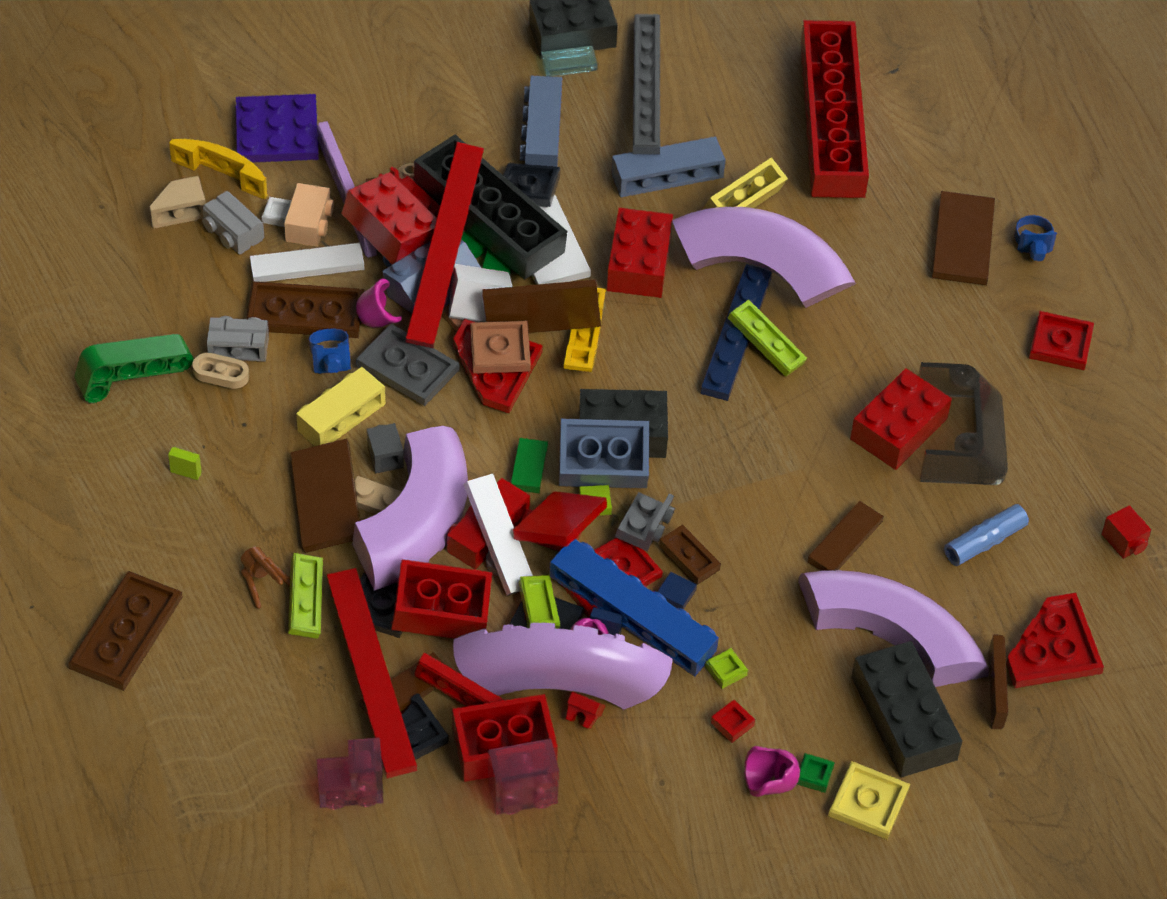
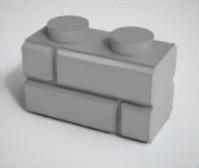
(232, 222)
(238, 338)

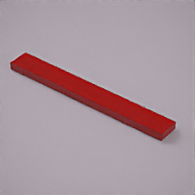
(444, 245)
(371, 673)

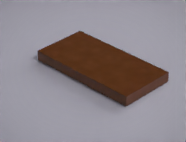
(963, 238)
(545, 305)
(305, 308)
(325, 495)
(125, 630)

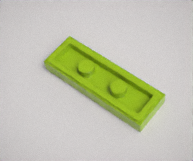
(767, 338)
(305, 596)

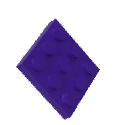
(277, 127)

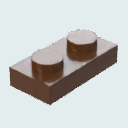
(689, 554)

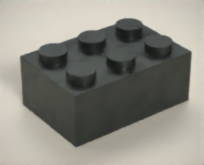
(572, 24)
(631, 406)

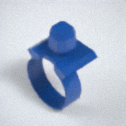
(1035, 243)
(330, 359)

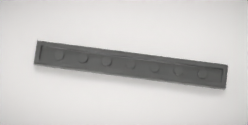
(646, 84)

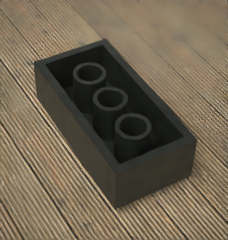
(906, 709)

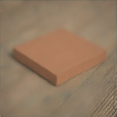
(500, 347)

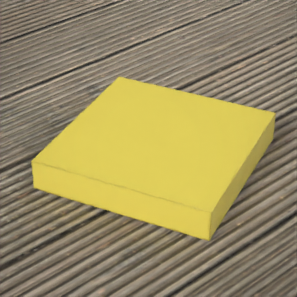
(869, 800)

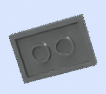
(407, 367)

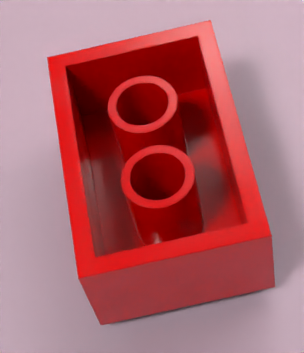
(389, 217)
(639, 252)
(900, 418)
(441, 599)
(498, 726)

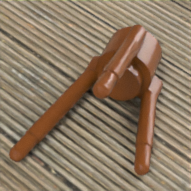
(260, 565)

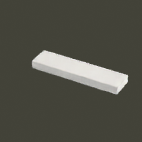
(307, 262)
(498, 531)

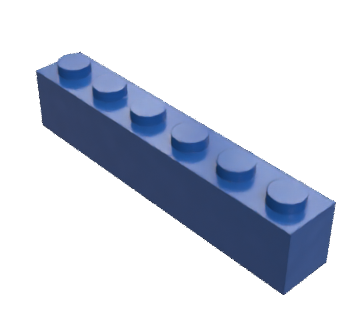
(643, 611)

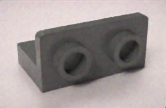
(645, 520)

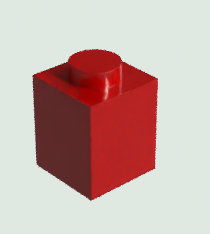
(1126, 532)

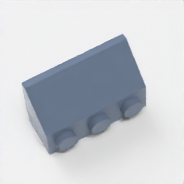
(407, 274)
(604, 453)

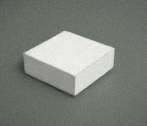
(276, 211)

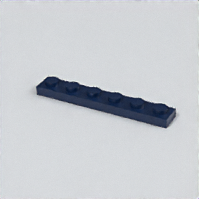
(732, 342)

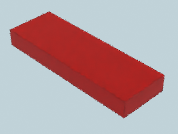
(452, 682)

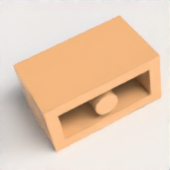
(308, 215)

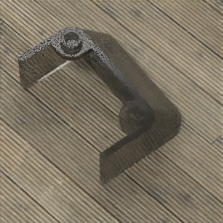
(977, 455)

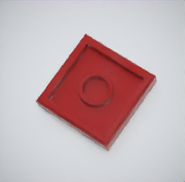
(1061, 340)

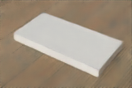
(572, 263)

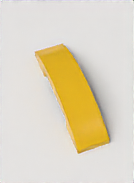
(192, 153)
(584, 343)

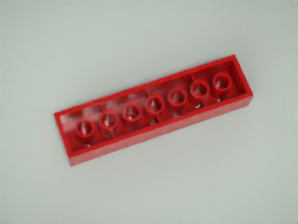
(834, 109)

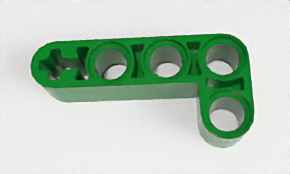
(129, 359)

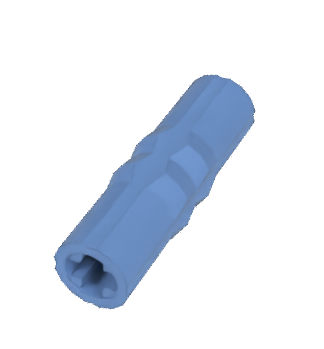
(987, 534)

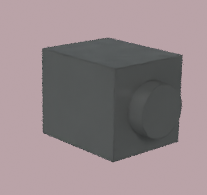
(385, 448)

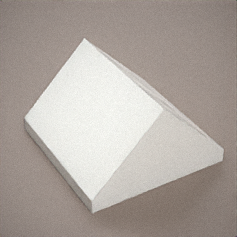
(467, 287)

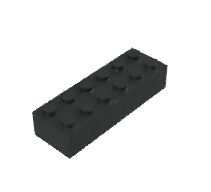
(498, 212)

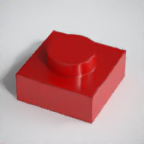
(733, 721)

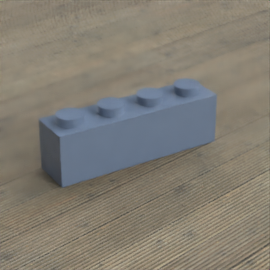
(542, 121)
(673, 167)

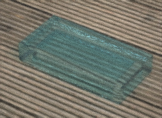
(569, 61)

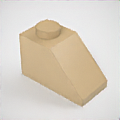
(178, 203)

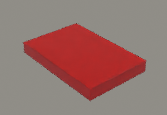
(560, 518)
(629, 560)

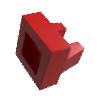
(585, 705)

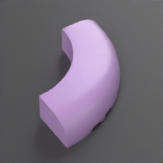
(767, 242)
(423, 512)
(897, 616)
(562, 660)

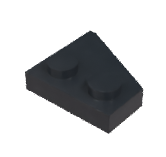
(423, 728)

